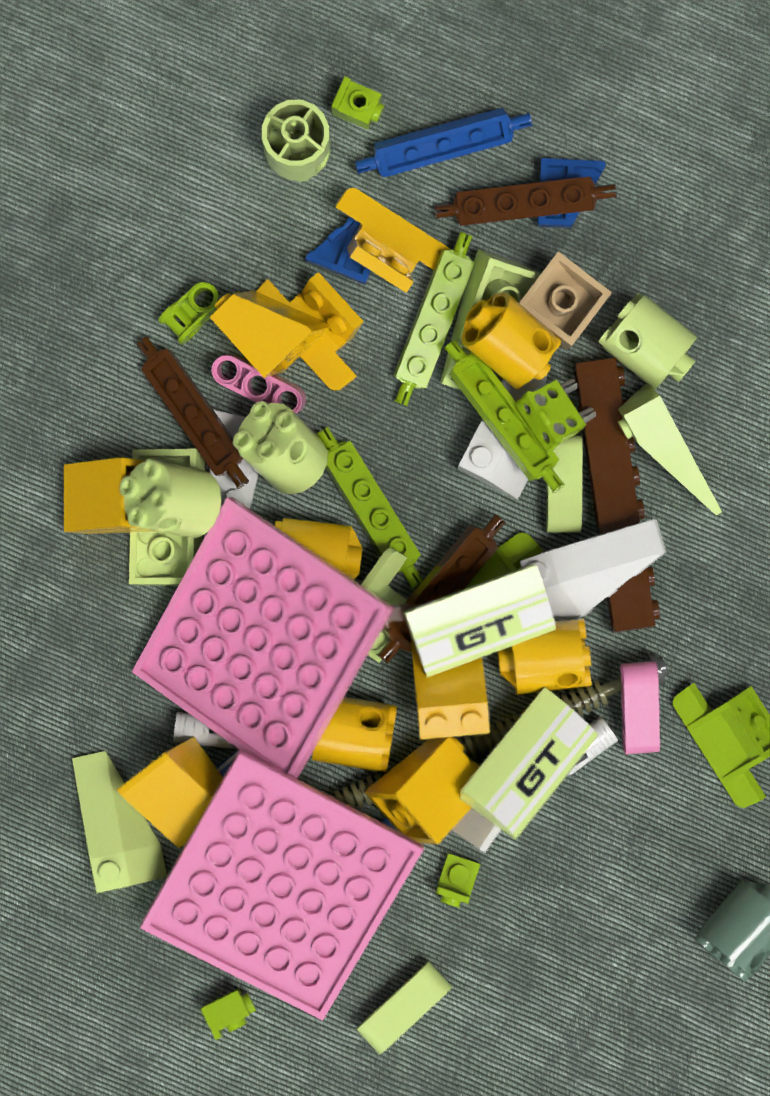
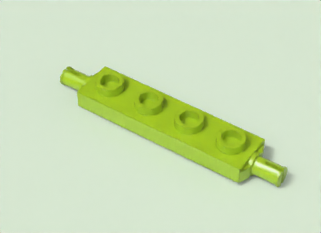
(433, 319)
(502, 416)
(369, 503)

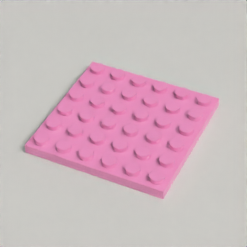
(261, 639)
(281, 885)

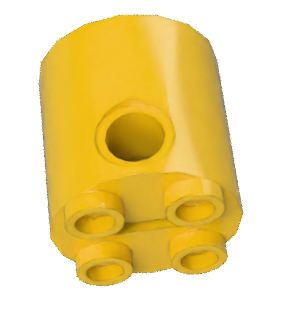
(509, 339)
(329, 541)
(549, 660)
(358, 735)

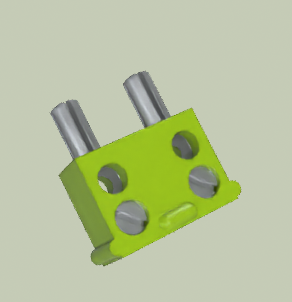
(553, 414)

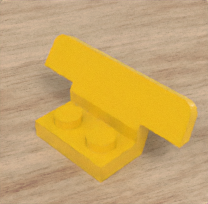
(386, 240)
(324, 303)

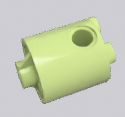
(296, 140)
(649, 342)
(281, 448)
(171, 498)

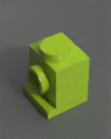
(360, 116)
(228, 1012)

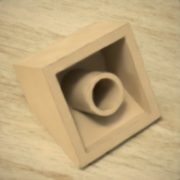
(565, 299)

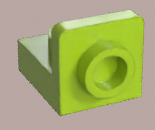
(457, 880)

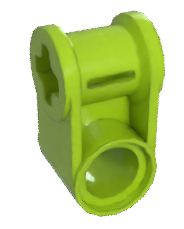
(189, 312)

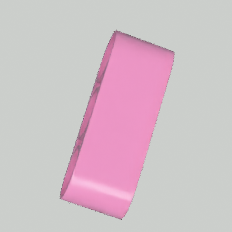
(242, 382)
(640, 707)

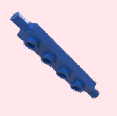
(443, 142)

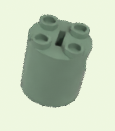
(740, 929)

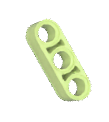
(565, 505)
(404, 1008)

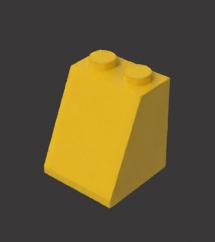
(266, 330)
(94, 497)
(451, 700)
(174, 790)
(425, 790)

